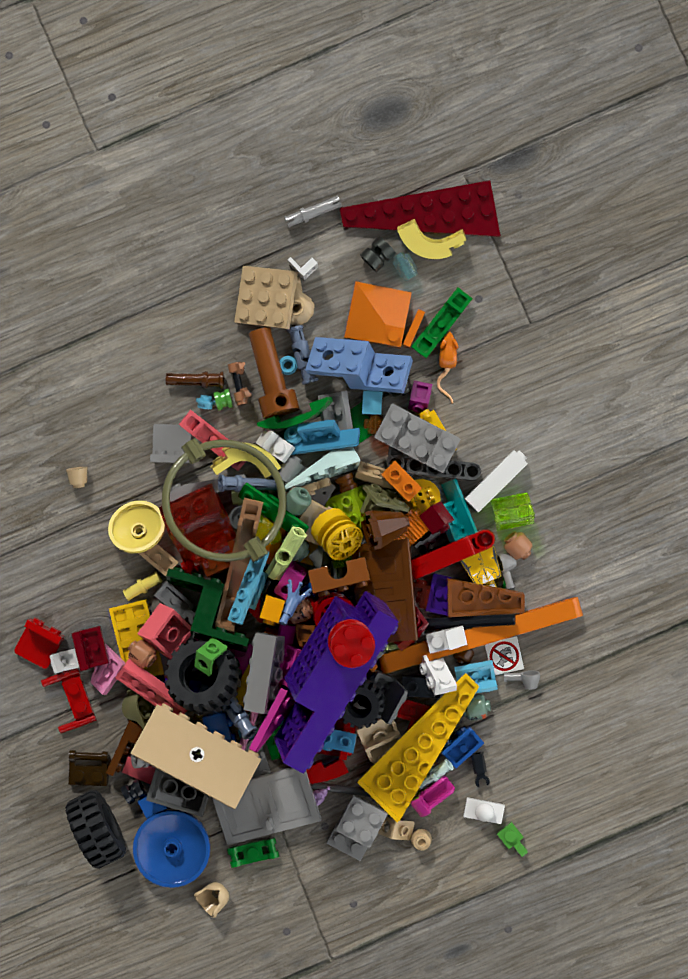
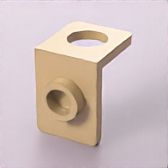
(399, 831)

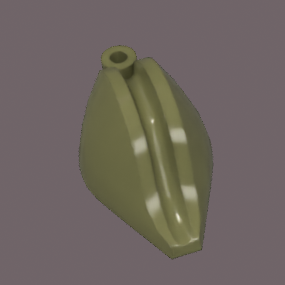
(136, 708)

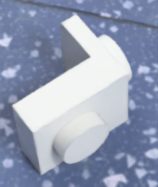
(64, 661)

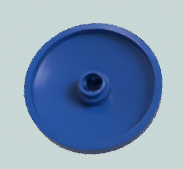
(171, 848)

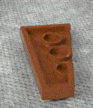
(478, 599)

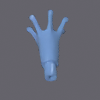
(292, 602)

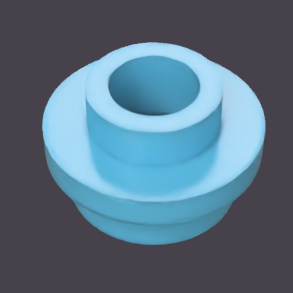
(283, 360)
(205, 402)
(292, 436)

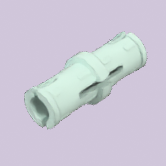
(436, 772)

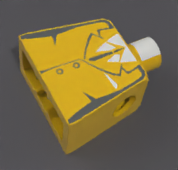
(483, 567)

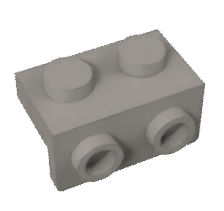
(338, 410)

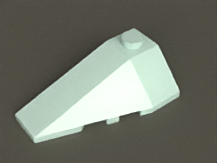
(332, 464)

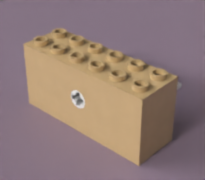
(169, 745)

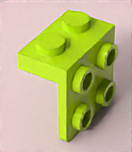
(350, 503)

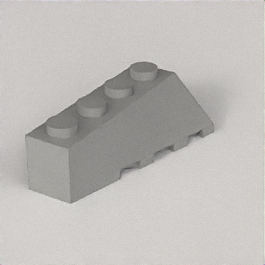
(264, 672)

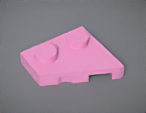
(104, 675)

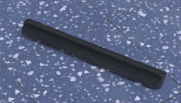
(471, 621)

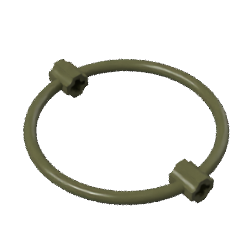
(195, 452)

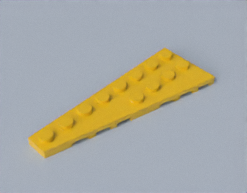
(406, 764)

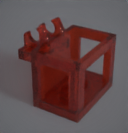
(203, 522)

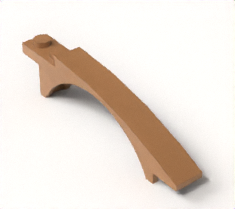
(246, 531)

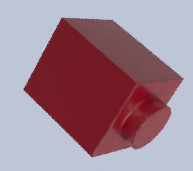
(437, 518)

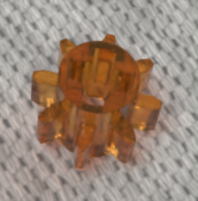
(373, 423)

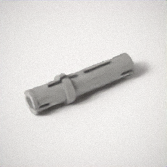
(313, 211)

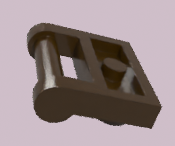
(88, 774)

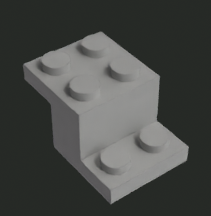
(357, 828)

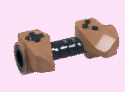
(242, 394)

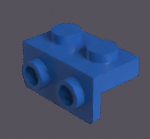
(462, 746)

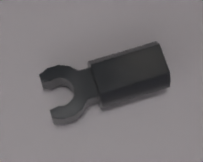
(427, 539)
(479, 767)

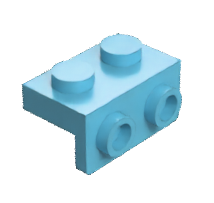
(481, 673)

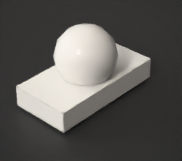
(484, 810)

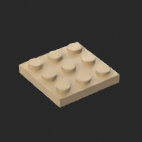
(266, 297)

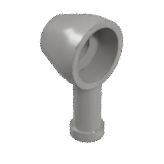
(506, 564)
(529, 678)

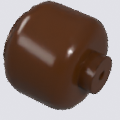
(464, 657)

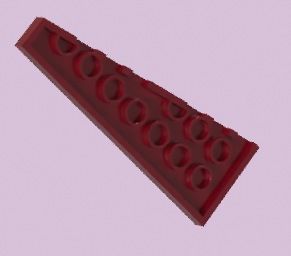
(436, 211)

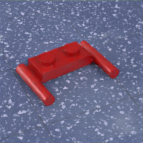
(76, 696)

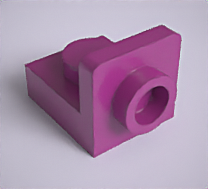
(420, 396)

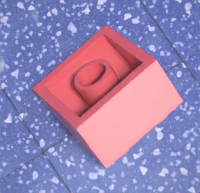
(165, 630)

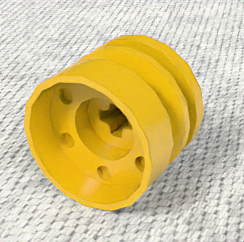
(336, 534)

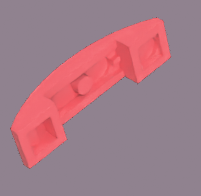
(205, 432)

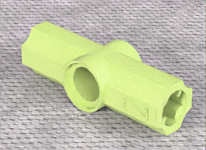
(281, 560)

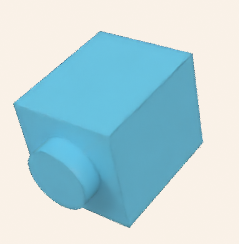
(372, 402)

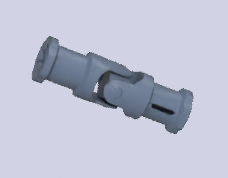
(301, 351)
(240, 718)

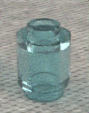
(405, 266)

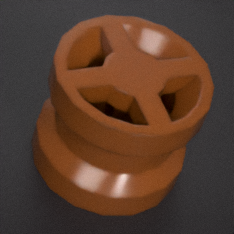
(346, 483)

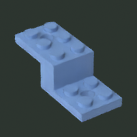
(359, 365)

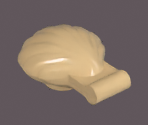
(305, 306)

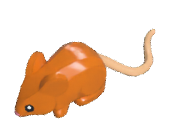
(447, 358)

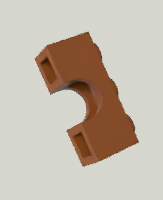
(356, 574)

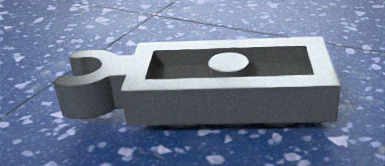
(174, 599)

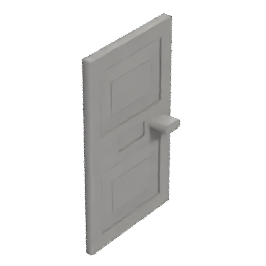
(270, 806)

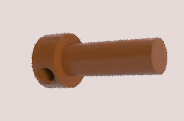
(271, 376)

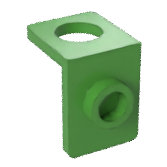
(208, 653)

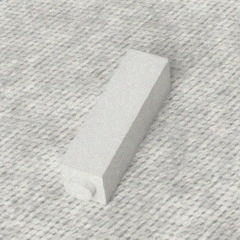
(496, 480)

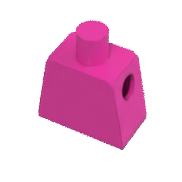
(296, 574)

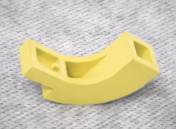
(428, 247)
(235, 455)

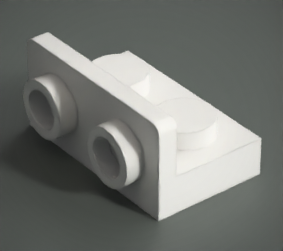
(437, 676)

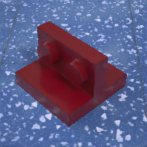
(90, 647)

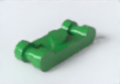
(253, 852)

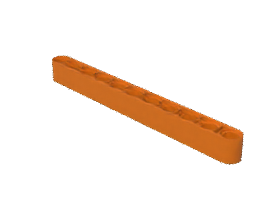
(479, 636)

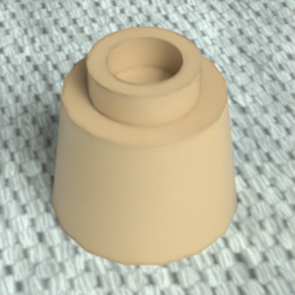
(77, 476)
(421, 839)

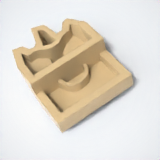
(378, 738)

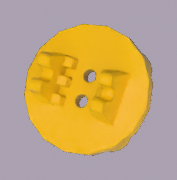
(430, 495)

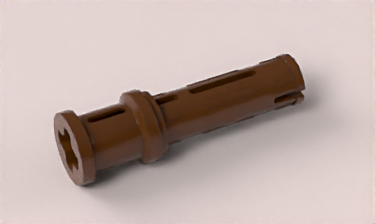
(205, 379)

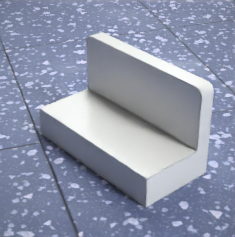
(306, 270)

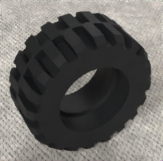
(217, 695)
(95, 829)

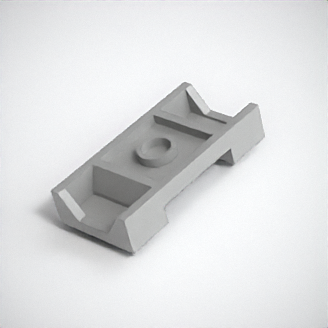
(417, 438)

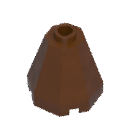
(383, 527)

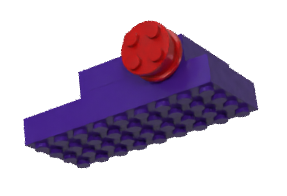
(330, 671)

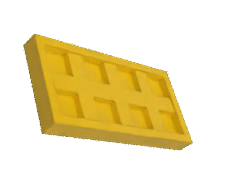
(127, 622)

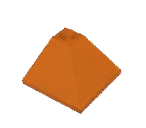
(378, 315)

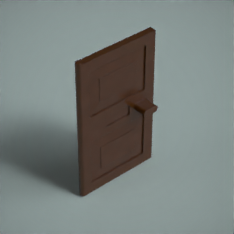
(392, 583)

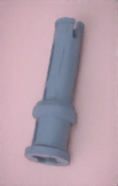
(236, 483)

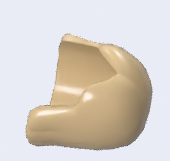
(209, 902)

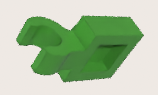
(511, 837)

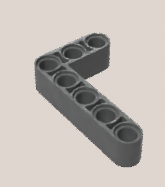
(424, 469)

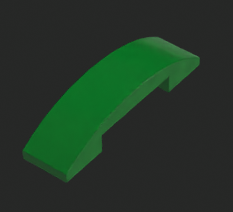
(441, 322)
(317, 408)

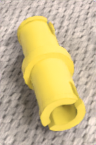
(142, 586)

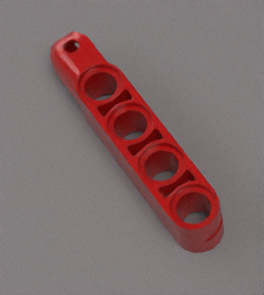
(452, 553)

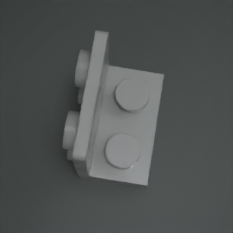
(168, 443)

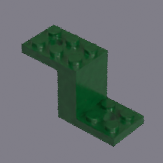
(207, 608)

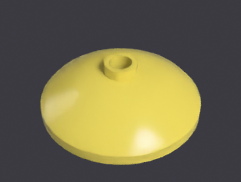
(131, 520)

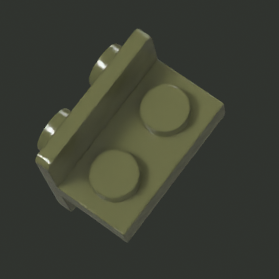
(382, 499)

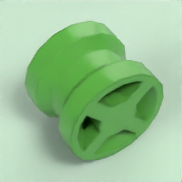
(223, 399)

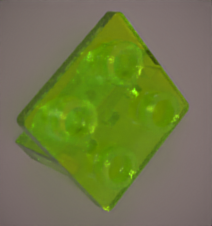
(513, 511)

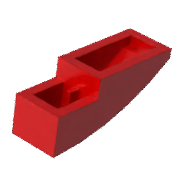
(323, 773)

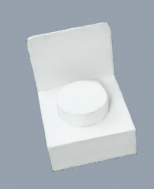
(275, 445)
(446, 639)

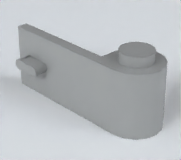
(293, 468)

